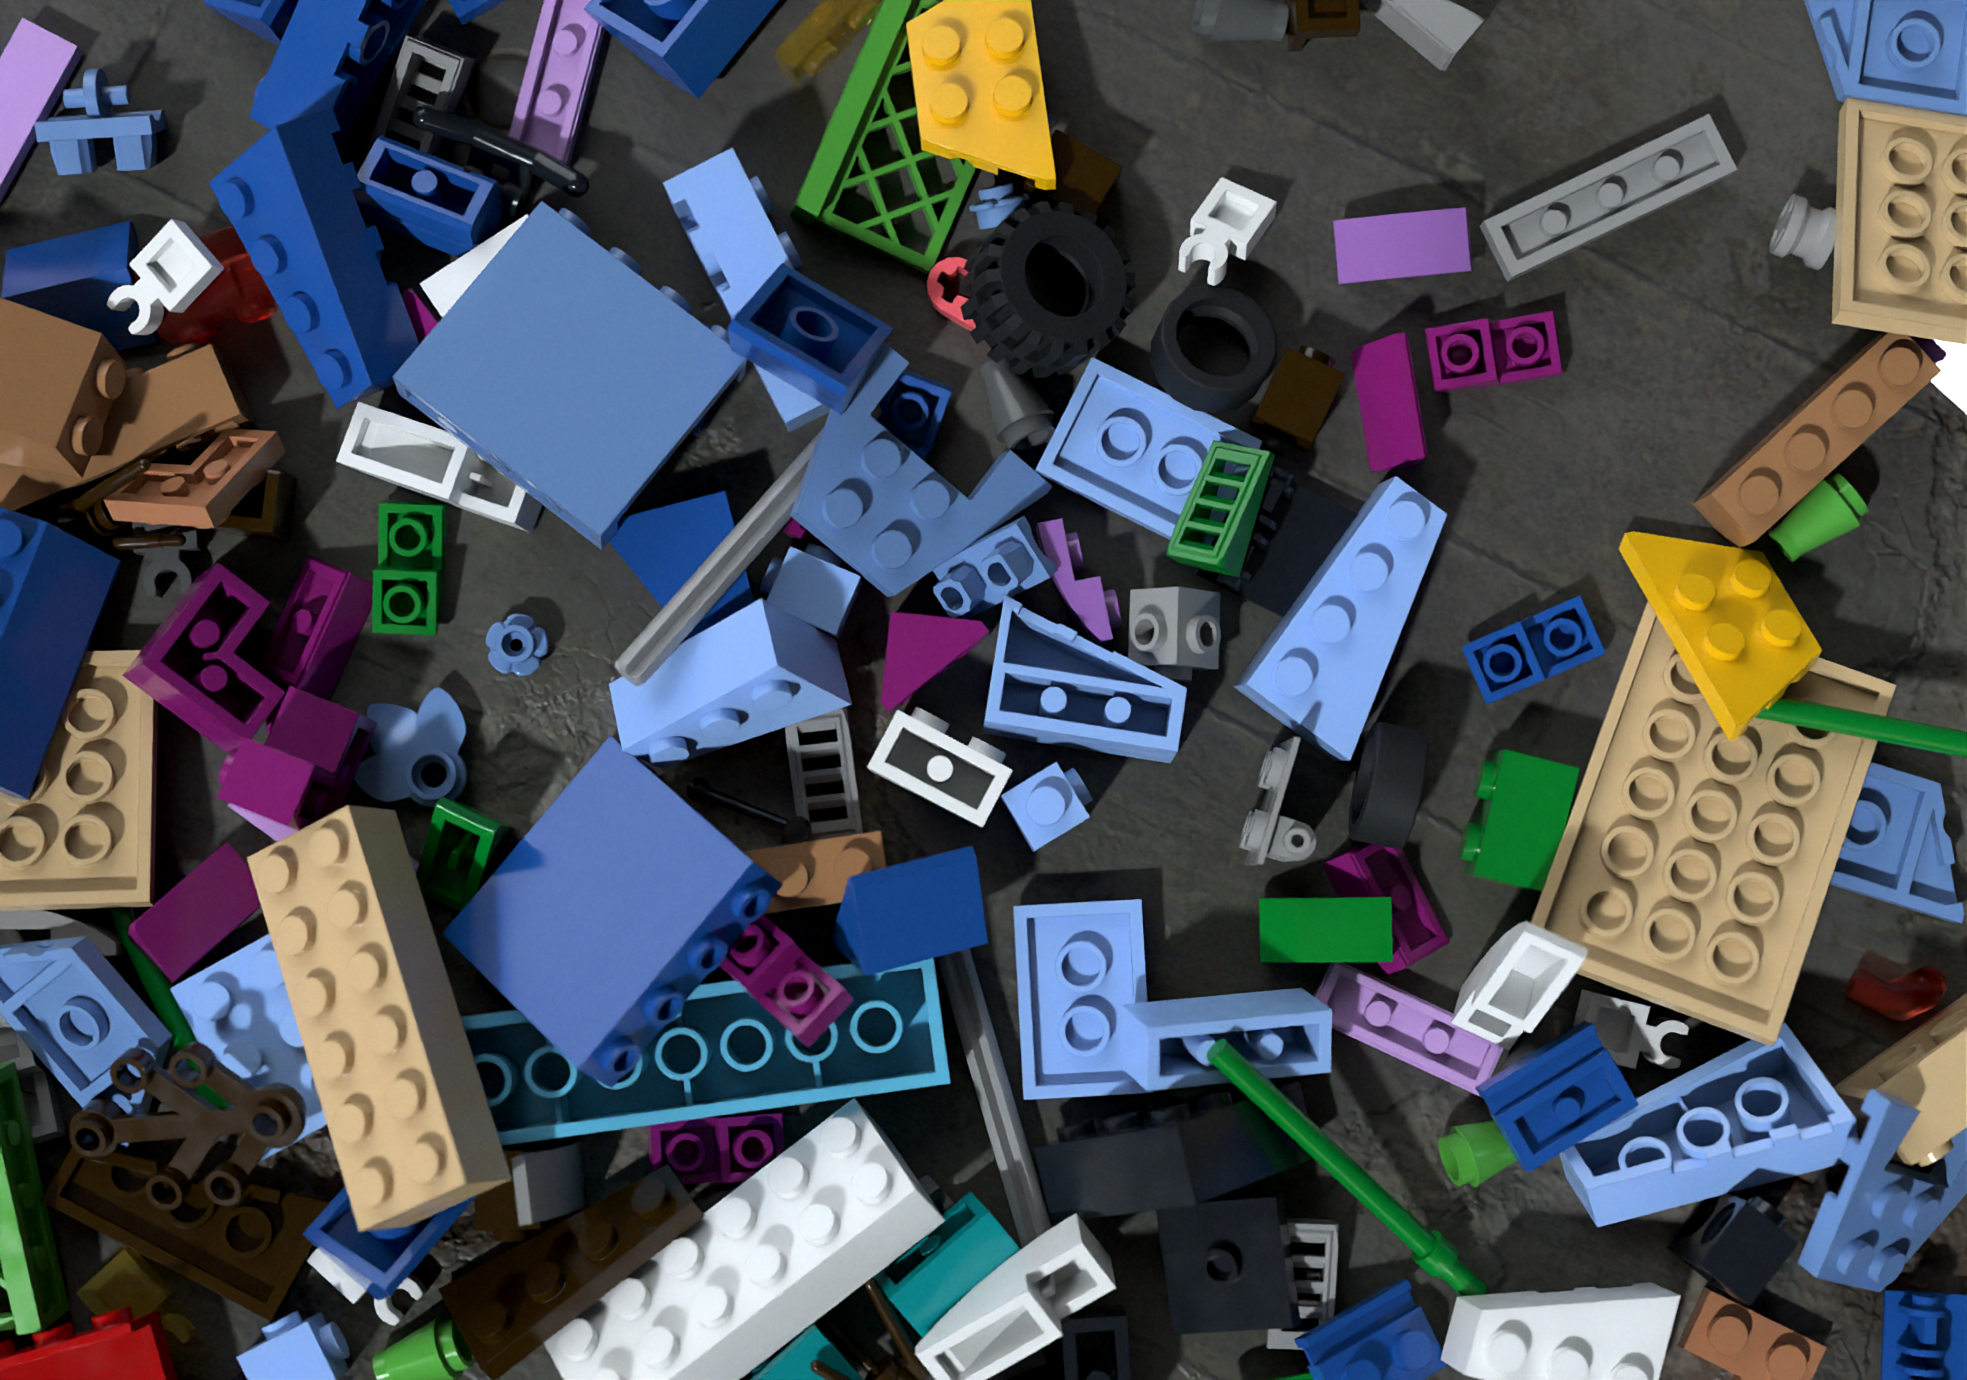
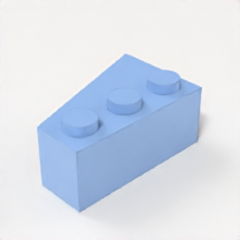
(1077, 694)

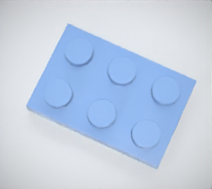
(1135, 449)
(1071, 980)
(250, 1025)

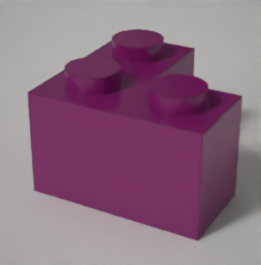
(193, 662)
(302, 765)

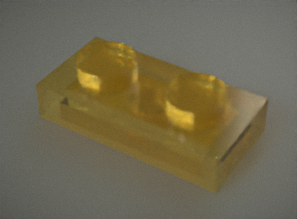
(813, 43)

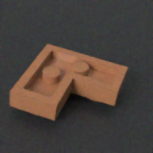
(199, 492)
(1748, 1342)

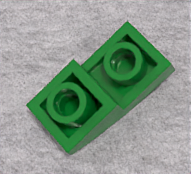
(409, 568)
(1325, 929)

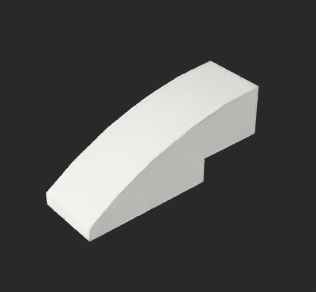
(434, 466)
(1516, 983)
(1019, 1305)

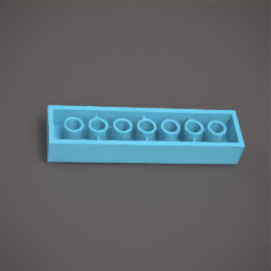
(718, 1059)

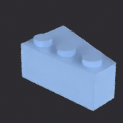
(731, 686)

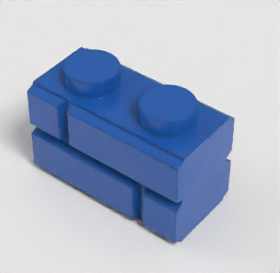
(427, 198)

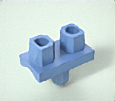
(73, 135)
(989, 569)

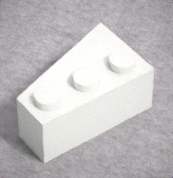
(1562, 1334)

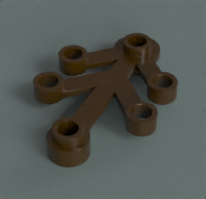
(105, 1125)

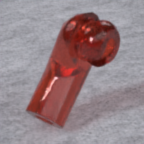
(1901, 997)

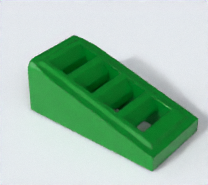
(1234, 534)

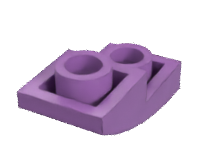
(1403, 245)
(1085, 600)

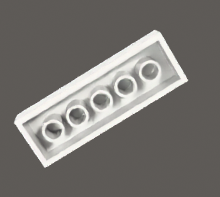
(757, 1262)

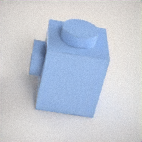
(812, 587)
(1047, 804)
(297, 1350)

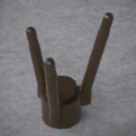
(90, 520)
(886, 1368)

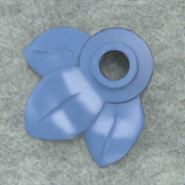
(410, 744)

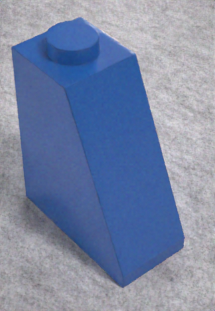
(673, 542)

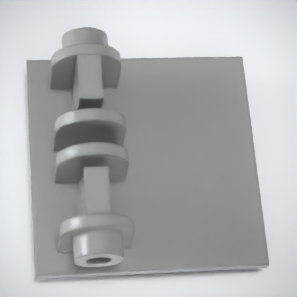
(1266, 831)

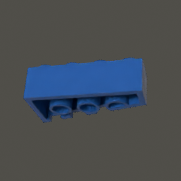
(332, 60)
(317, 256)

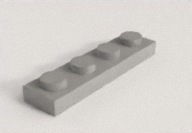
(1608, 197)

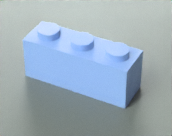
(1274, 1030)

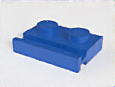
(1557, 1096)
(1374, 1340)

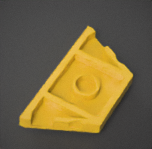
(982, 87)
(1725, 621)

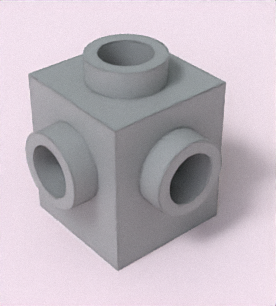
(1174, 630)

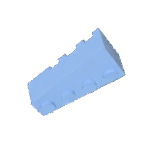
(739, 252)
(1340, 633)
(1712, 1133)

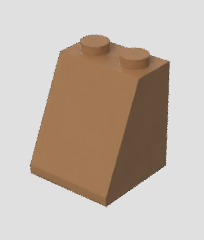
(53, 390)

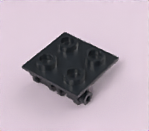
(1287, 544)

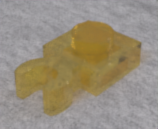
(133, 1283)

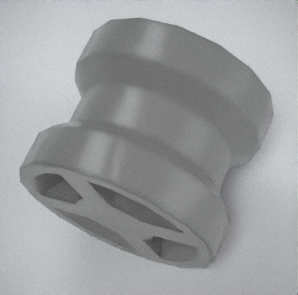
(1804, 232)

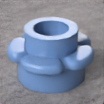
(997, 204)
(525, 660)

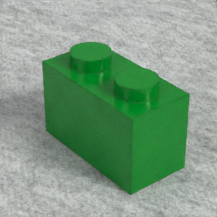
(1518, 819)

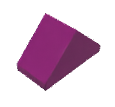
(921, 651)

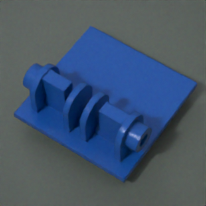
(1923, 1336)

